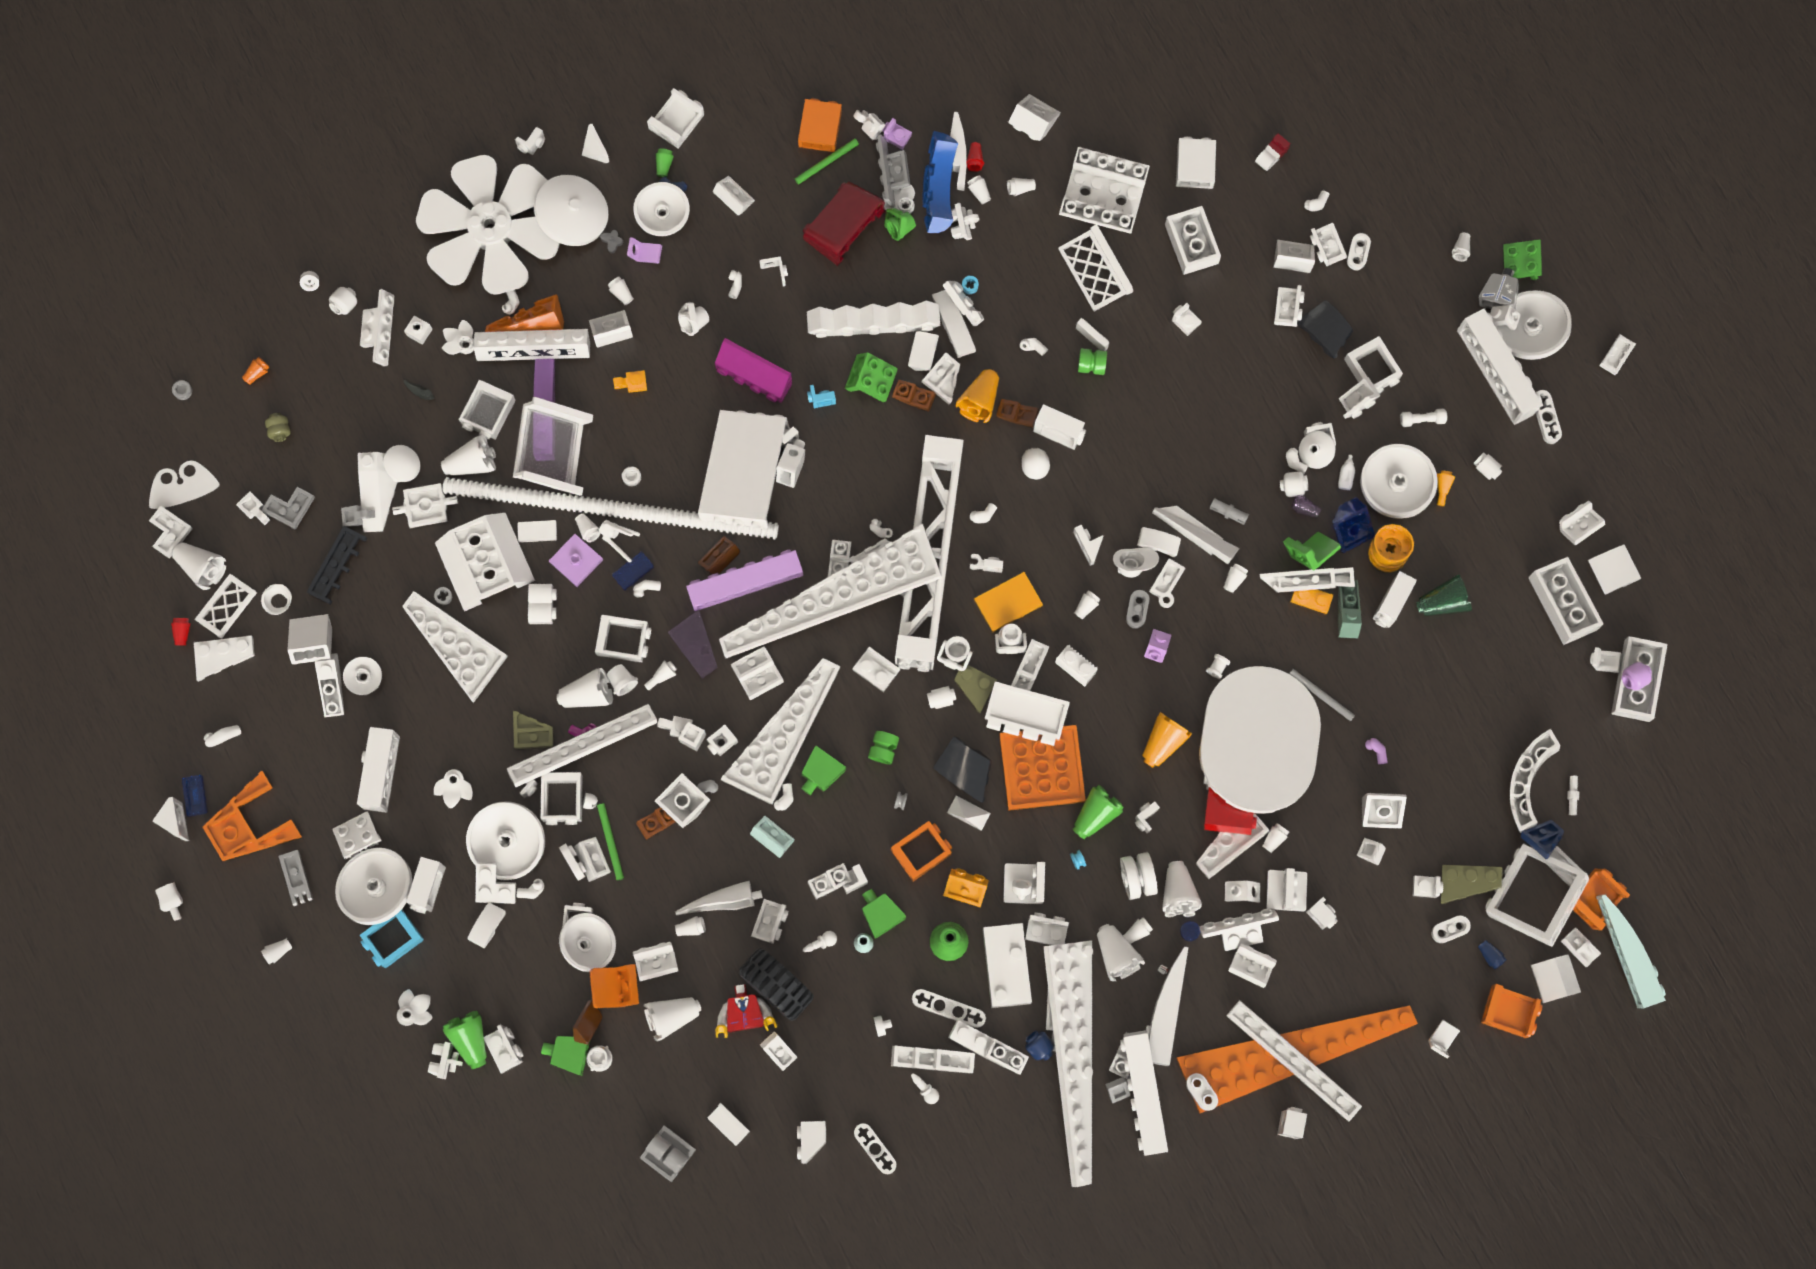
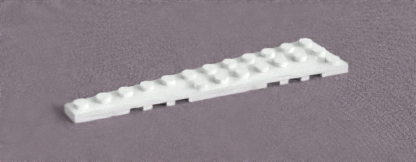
(880, 575)
(1071, 1011)

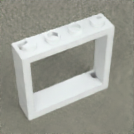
(1564, 910)

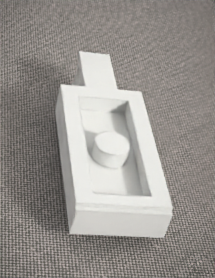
(963, 302)

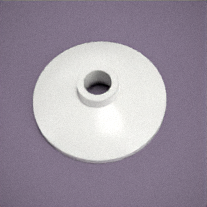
(1324, 453)
(354, 671)

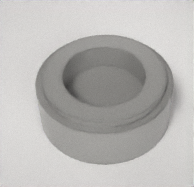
(182, 390)

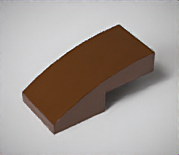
(1017, 413)

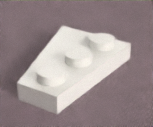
(219, 654)

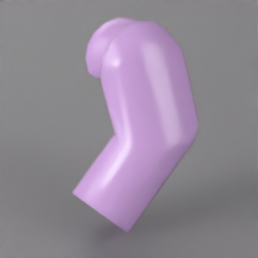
(1379, 748)

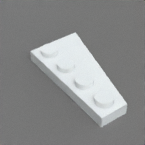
(1227, 848)

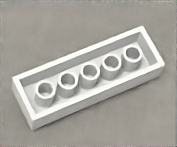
(1499, 366)

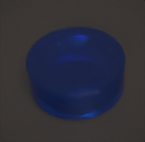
(1190, 931)

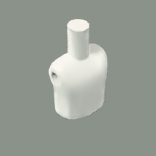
(170, 899)

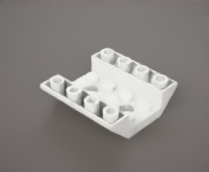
(1107, 180)
(496, 552)

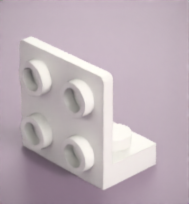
(1032, 872)
(503, 1049)

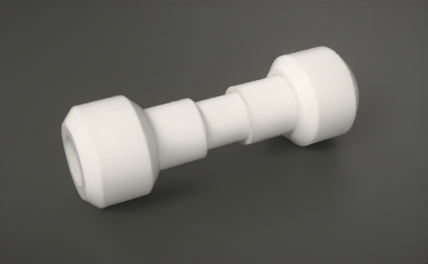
(1439, 416)

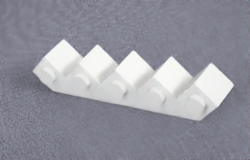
(873, 319)

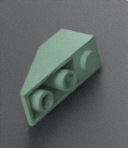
(1349, 611)

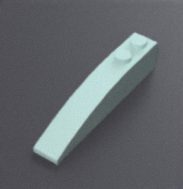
(1633, 957)

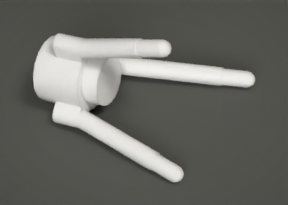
(611, 530)

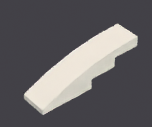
(959, 163)
(954, 324)
(1030, 665)
(932, 1059)

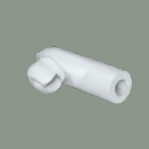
(737, 284)
(512, 303)

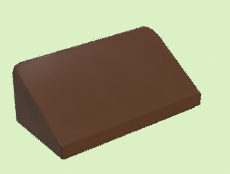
(719, 556)
(587, 1023)

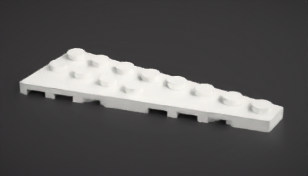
(772, 753)

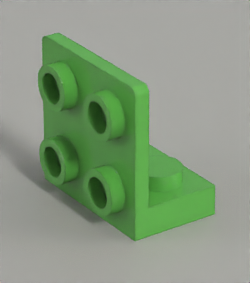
(871, 376)
(1313, 551)

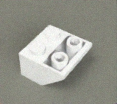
(812, 1139)

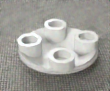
(401, 463)

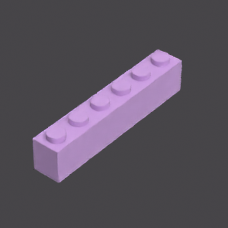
(744, 580)

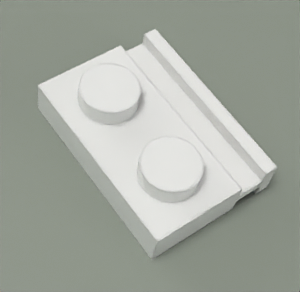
(876, 669)

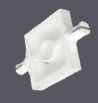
(425, 505)

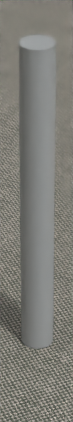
(1322, 695)

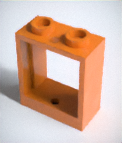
(904, 861)

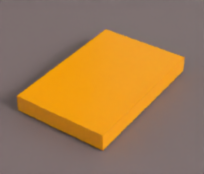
(1008, 602)

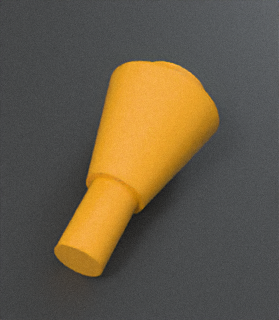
(1444, 484)

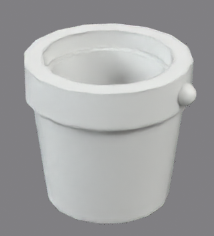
(621, 680)
(599, 1058)

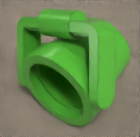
(899, 224)

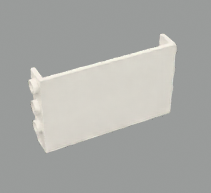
(742, 468)

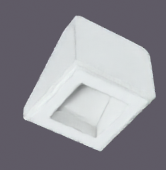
(1371, 851)

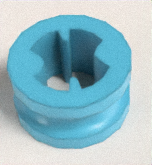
(970, 279)
(1078, 859)

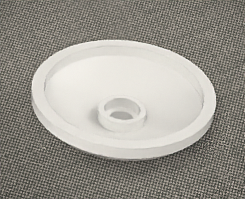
(661, 198)
(597, 940)

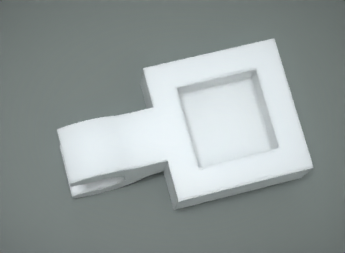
(871, 123)
(252, 507)
(991, 564)
(676, 726)

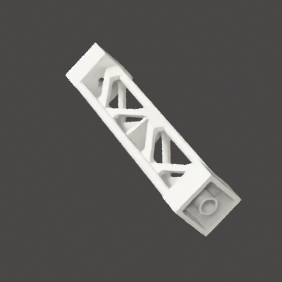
(943, 455)

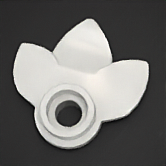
(902, 197)
(457, 338)
(453, 791)
(415, 1006)

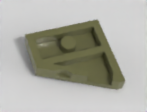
(531, 733)

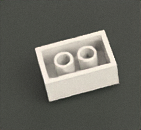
(1192, 240)

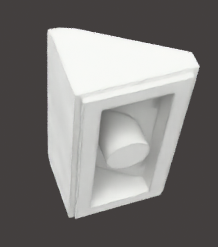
(733, 195)
(923, 351)
(592, 858)

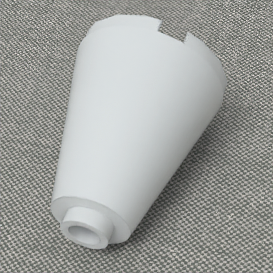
(199, 564)
(587, 691)
(1117, 953)
(670, 1015)

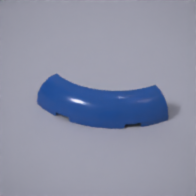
(937, 183)

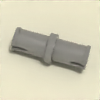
(1229, 511)

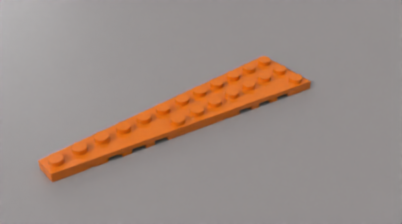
(1249, 1067)

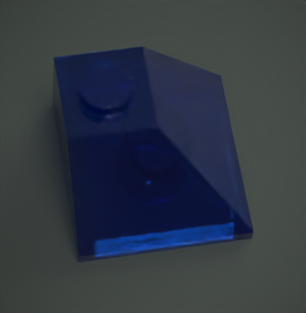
(1352, 524)

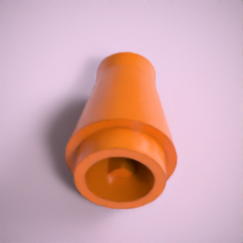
(255, 370)

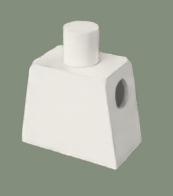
(791, 463)

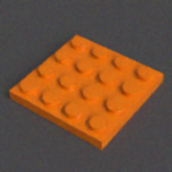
(1041, 772)

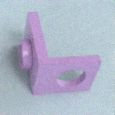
(644, 251)

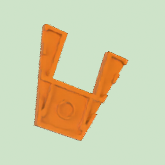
(232, 834)

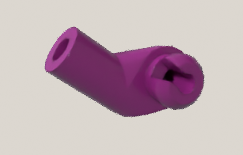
(575, 731)

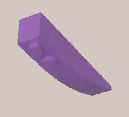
(544, 379)

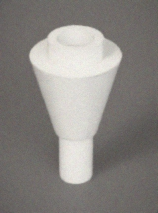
(663, 673)

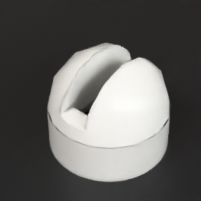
(590, 801)

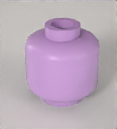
(1636, 676)

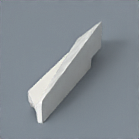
(1196, 532)
(1309, 579)

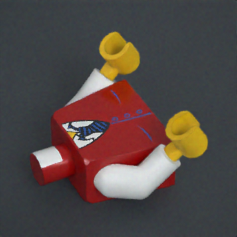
(744, 1013)

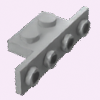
(894, 170)

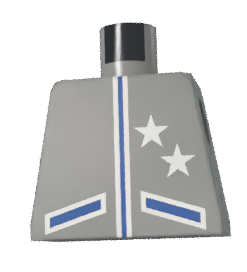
(1500, 290)

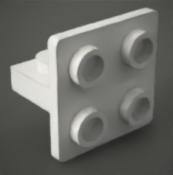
(1286, 890)

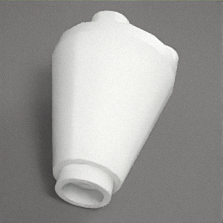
(470, 458)
(1180, 892)

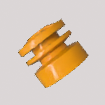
(1394, 539)

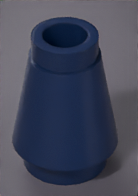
(1492, 955)

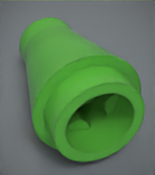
(663, 162)

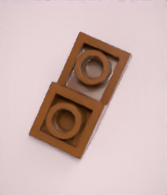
(913, 395)
(654, 823)

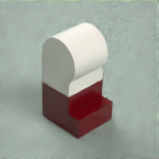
(1273, 152)

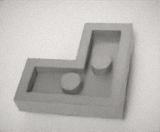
(291, 512)

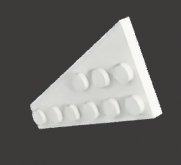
(461, 650)

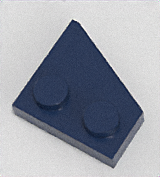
(1543, 837)

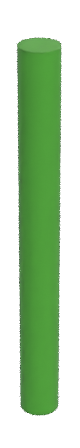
(826, 161)
(610, 841)

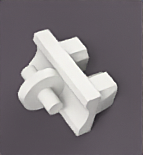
(964, 219)
(1580, 947)
(445, 1051)

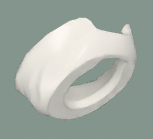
(270, 592)

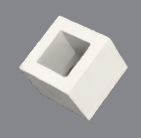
(418, 335)

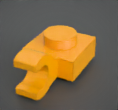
(634, 381)

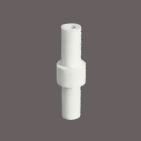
(1573, 795)

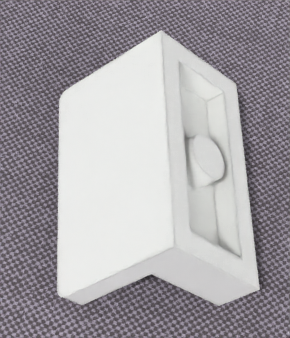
(728, 1124)

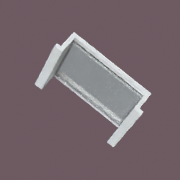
(550, 444)

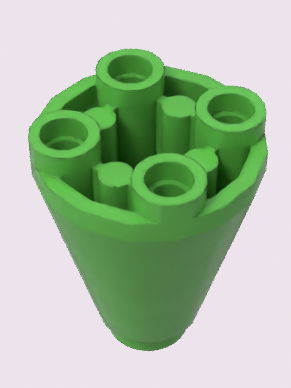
(1097, 812)
(947, 949)
(468, 1038)

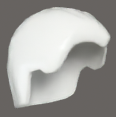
(1035, 463)

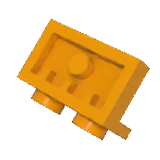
(966, 887)

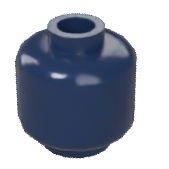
(1039, 1045)

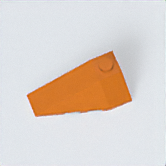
(543, 316)

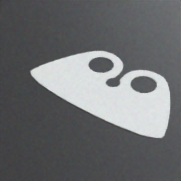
(192, 487)

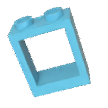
(409, 927)

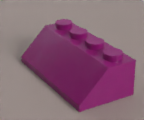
(753, 371)

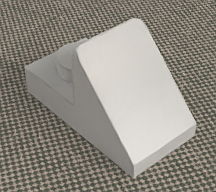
(1089, 548)
(778, 1051)

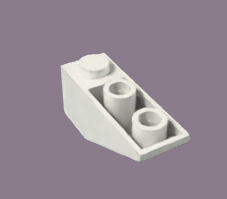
(330, 686)

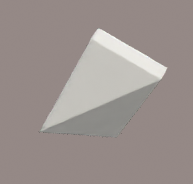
(593, 146)
(968, 813)

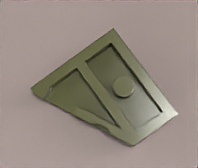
(975, 685)

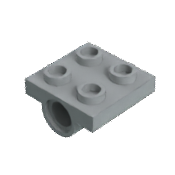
(667, 1153)

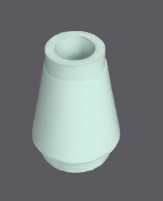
(863, 948)

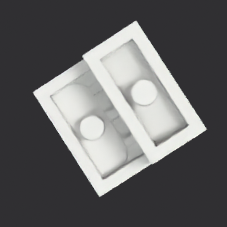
(1614, 569)
(757, 673)

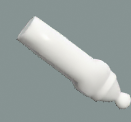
(1347, 474)

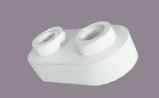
(1358, 252)
(577, 868)
(1450, 930)
(1201, 1092)

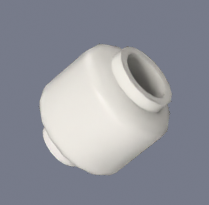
(342, 300)
(1294, 484)

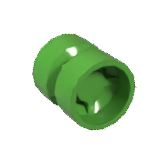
(1092, 361)
(883, 747)

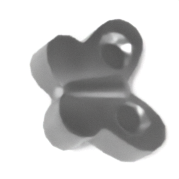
(612, 240)

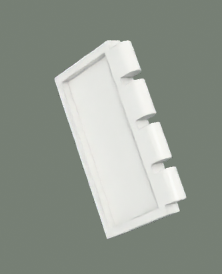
(1026, 711)

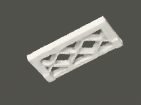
(222, 591)

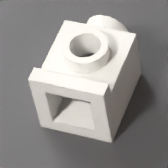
(721, 734)
(1322, 914)

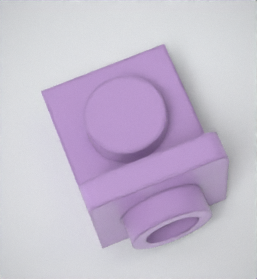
(896, 134)

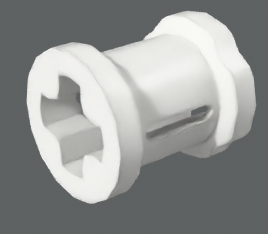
(1218, 666)

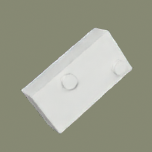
(1565, 600)
(1643, 702)
(378, 769)
(1007, 965)

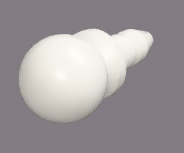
(828, 938)
(930, 1094)

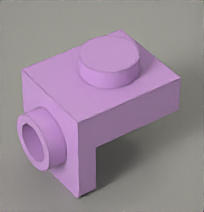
(1157, 646)

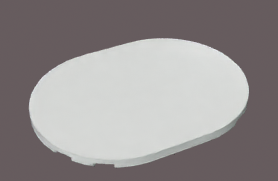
(1260, 739)

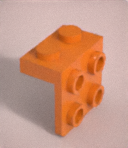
(614, 986)

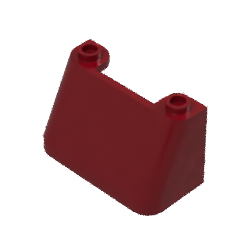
(843, 221)

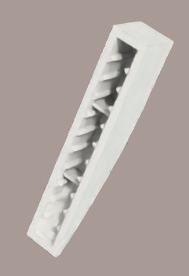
(1165, 1013)

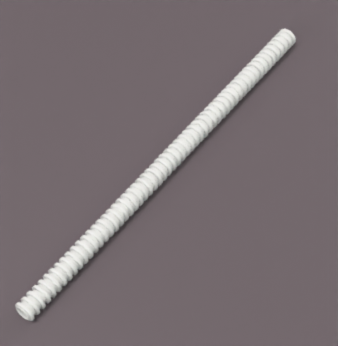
(596, 506)

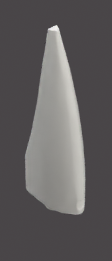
(728, 898)

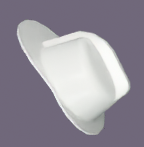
(1134, 561)

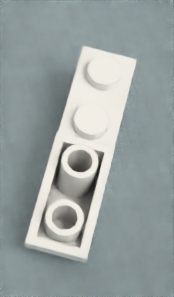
(988, 1047)

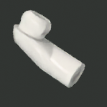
(1317, 204)
(1033, 344)
(1293, 461)
(983, 516)
(881, 532)
(644, 585)
(787, 798)
(533, 891)

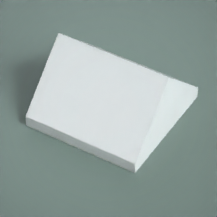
(1294, 256)
(610, 328)
(682, 801)
(1383, 810)
(172, 818)
(1555, 978)

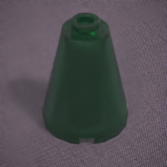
(1445, 598)

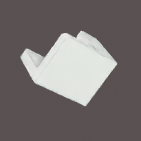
(692, 736)
(858, 879)

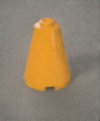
(979, 397)
(1164, 740)

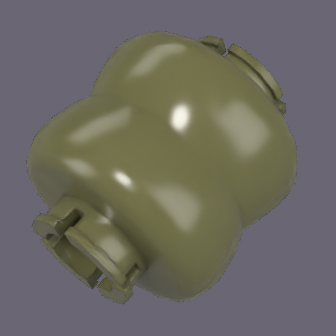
(277, 427)

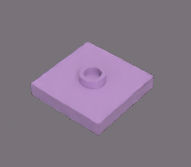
(575, 560)

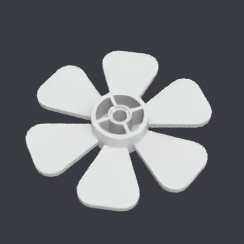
(443, 214)

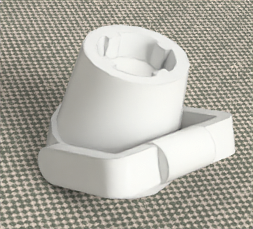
(692, 318)
(1010, 639)
(956, 650)

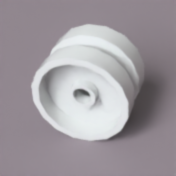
(1138, 875)

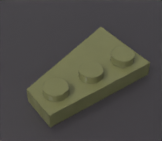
(1468, 880)

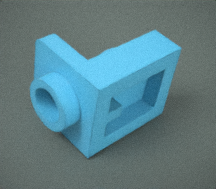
(822, 399)

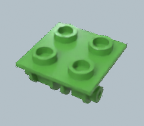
(1524, 259)

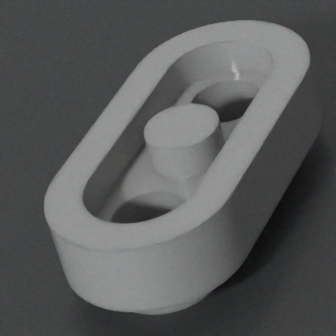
(1136, 609)

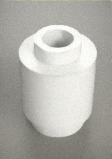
(1488, 466)
(941, 697)

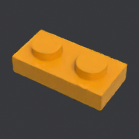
(1313, 599)

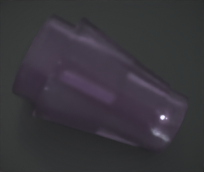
(1306, 507)

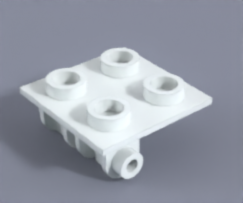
(356, 835)

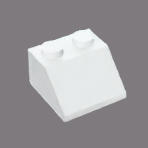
(1033, 117)

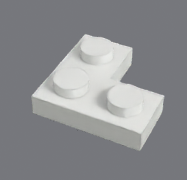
(174, 531)
(489, 889)

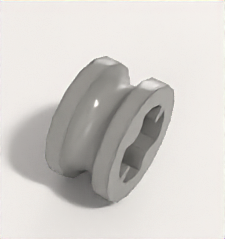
(438, 593)
(900, 801)

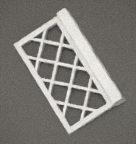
(1111, 265)

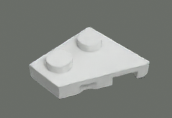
(943, 377)

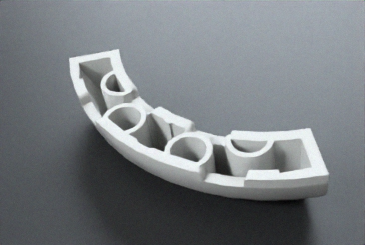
(1522, 777)

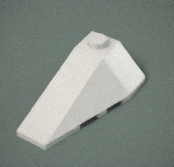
(376, 489)

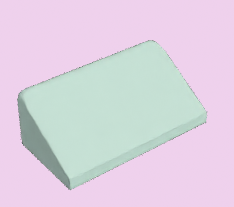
(772, 836)

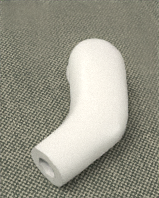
(221, 735)

